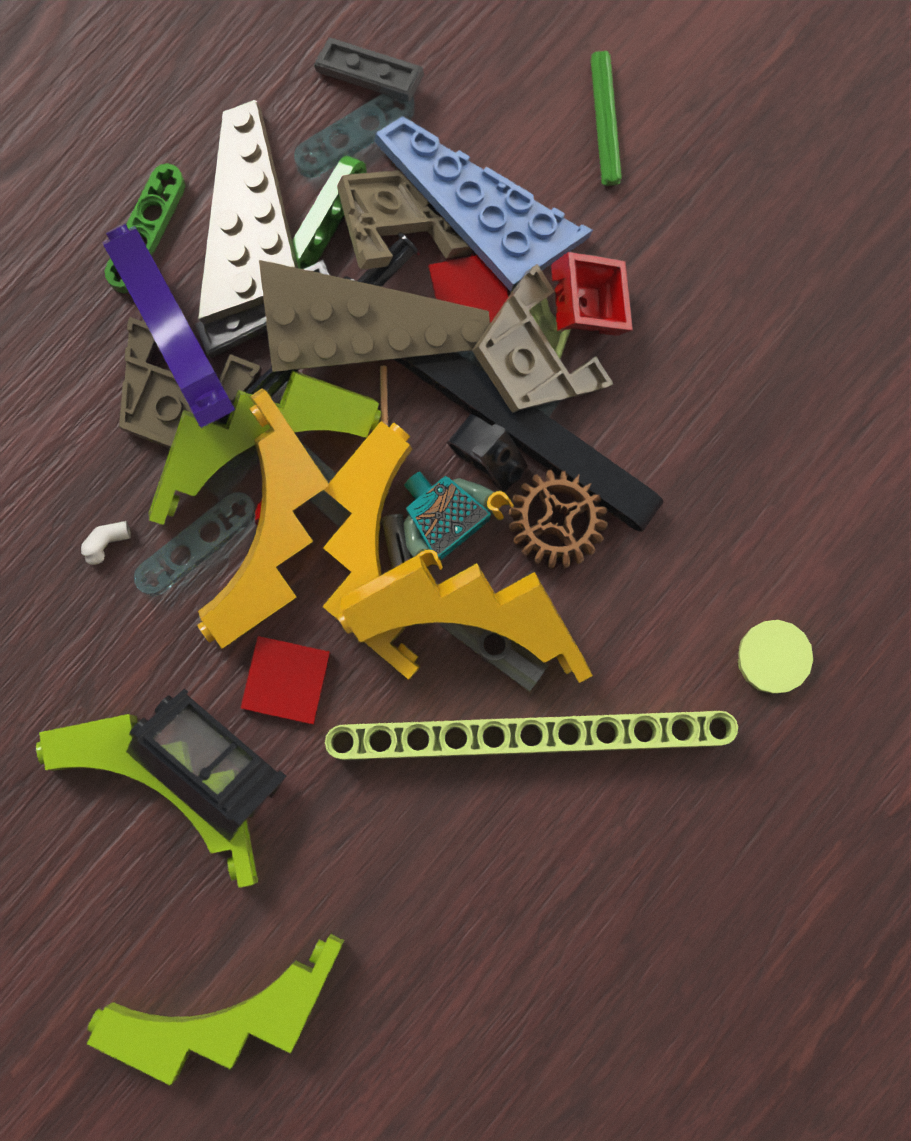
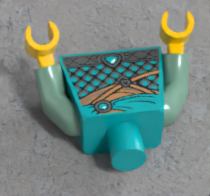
(447, 515)

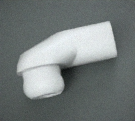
(100, 538)

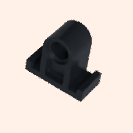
(489, 451)

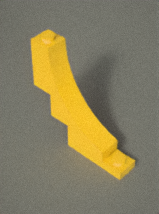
(287, 483)
(362, 490)
(412, 597)

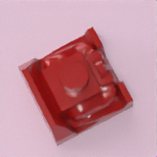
(591, 294)

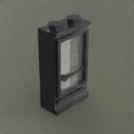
(203, 763)

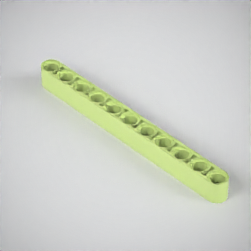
(549, 727)

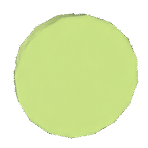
(775, 656)

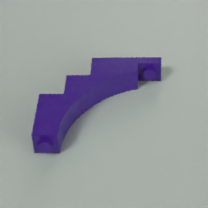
(167, 325)

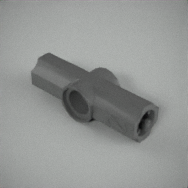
(513, 661)

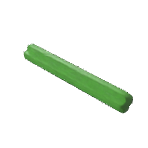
(606, 118)

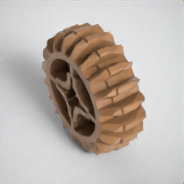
(565, 532)

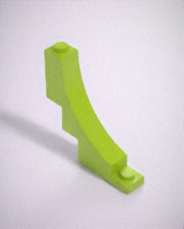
(202, 451)
(104, 746)
(163, 1043)

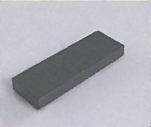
(369, 69)

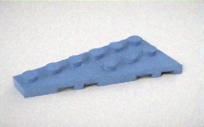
(482, 206)

